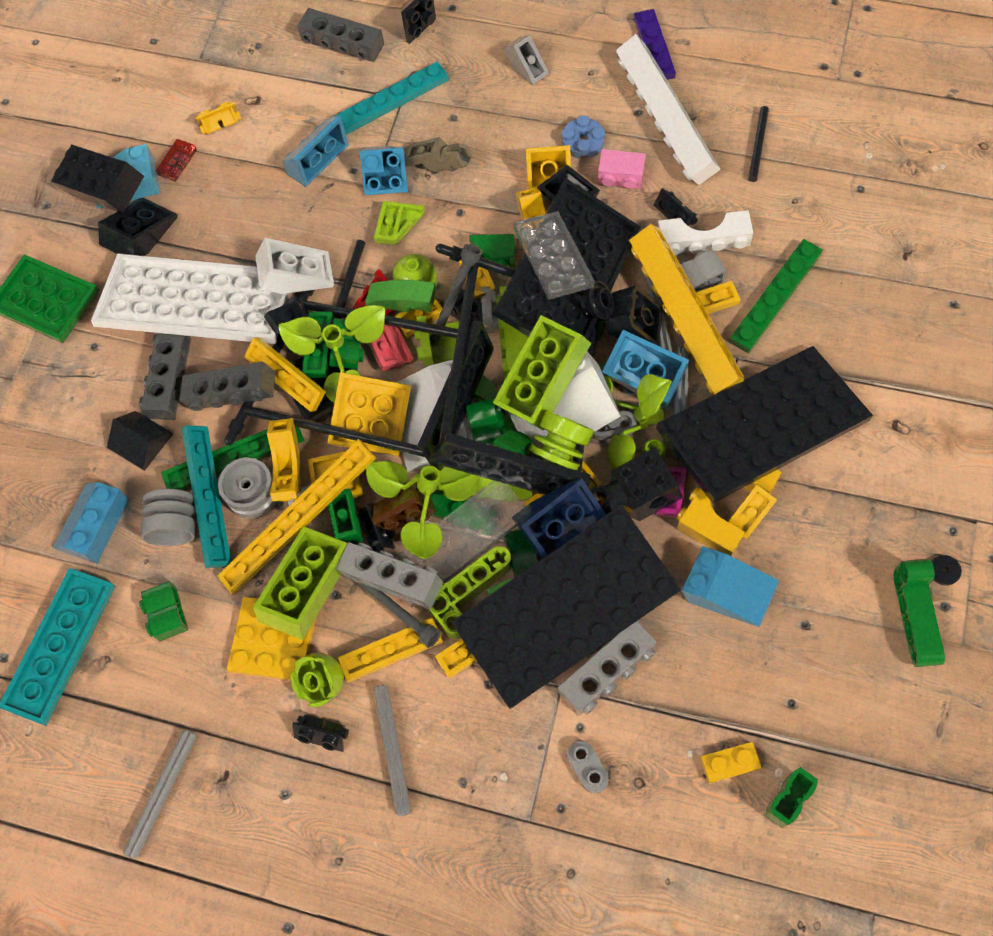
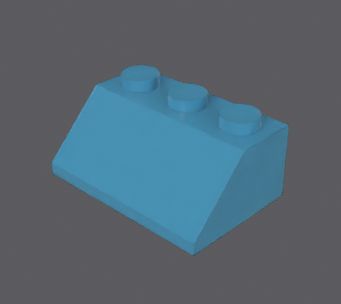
(316, 151)
(91, 522)

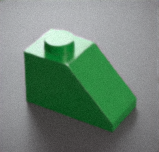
(496, 247)
(514, 442)

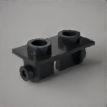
(672, 208)
(379, 537)
(309, 730)

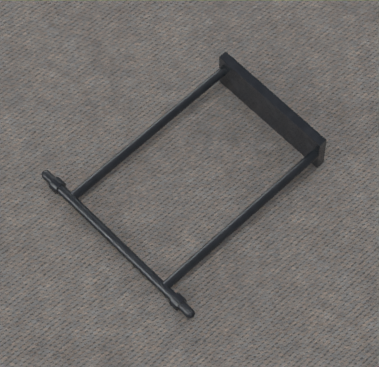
(475, 359)
(482, 458)

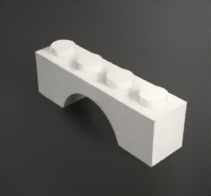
(732, 233)

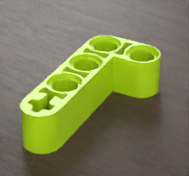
(472, 585)

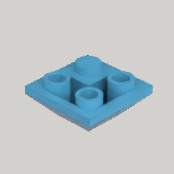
(383, 170)

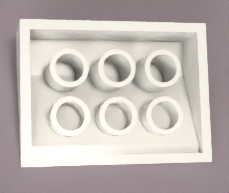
(424, 393)
(584, 401)

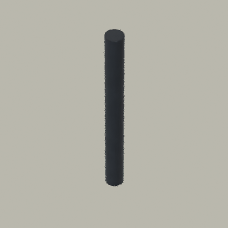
(758, 144)
(352, 268)

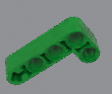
(918, 612)

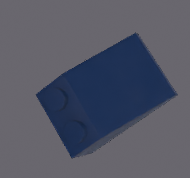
(558, 516)

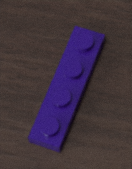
(652, 36)

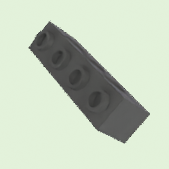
(341, 35)
(227, 386)
(166, 404)

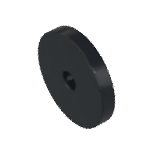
(953, 567)

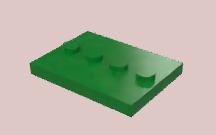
(45, 298)

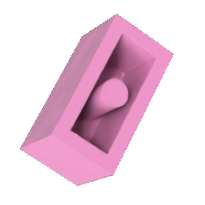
(621, 169)

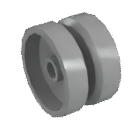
(247, 488)

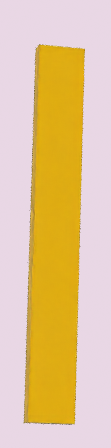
(296, 516)

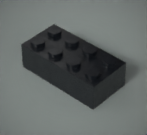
(97, 178)

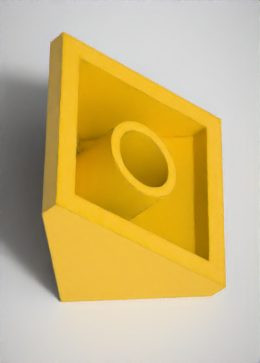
(545, 161)

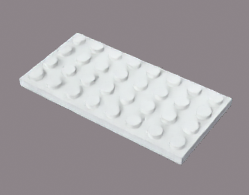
(186, 299)

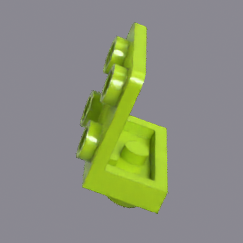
(437, 352)

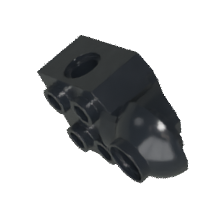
(625, 310)
(640, 486)

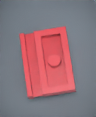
(391, 349)

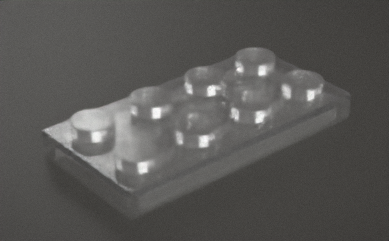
(553, 255)

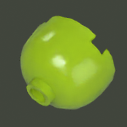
(415, 268)
(317, 679)

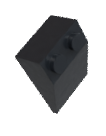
(136, 229)

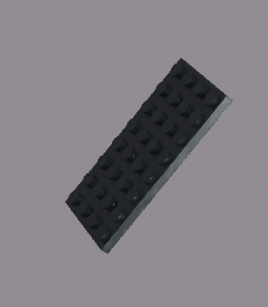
(604, 245)
(763, 423)
(565, 606)

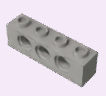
(422, 592)
(632, 637)

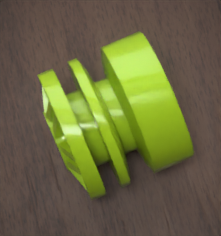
(561, 440)

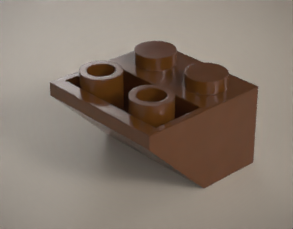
(396, 512)

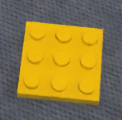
(370, 408)
(262, 649)

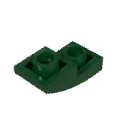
(522, 553)

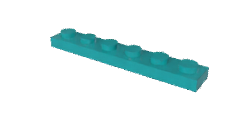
(393, 97)
(206, 496)

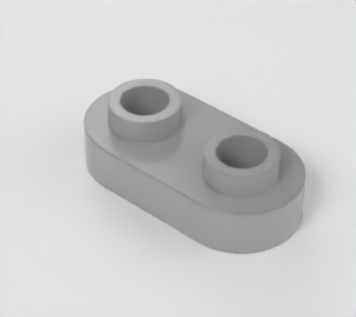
(614, 426)
(586, 767)

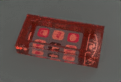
(176, 160)

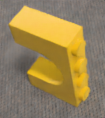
(709, 529)

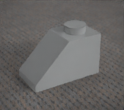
(526, 59)

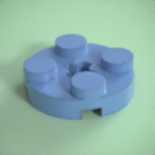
(583, 127)

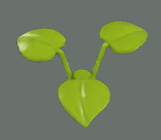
(304, 332)
(651, 394)
(389, 477)

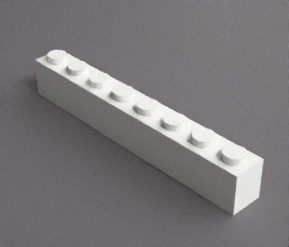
(667, 110)

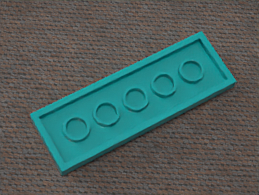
(57, 647)

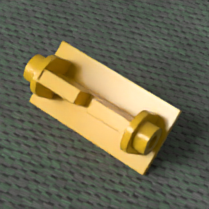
(223, 113)

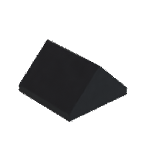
(551, 185)
(137, 438)

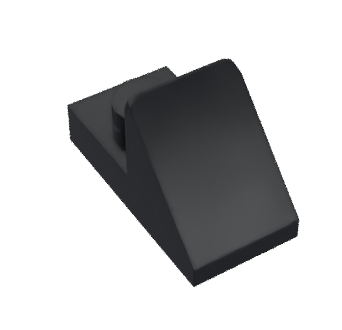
(291, 310)

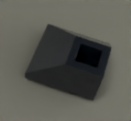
(417, 17)

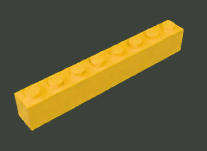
(686, 310)

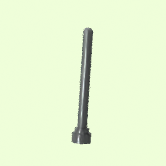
(470, 255)
(427, 634)

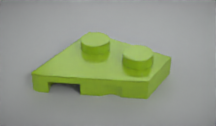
(396, 221)

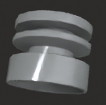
(168, 517)

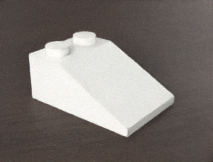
(292, 267)

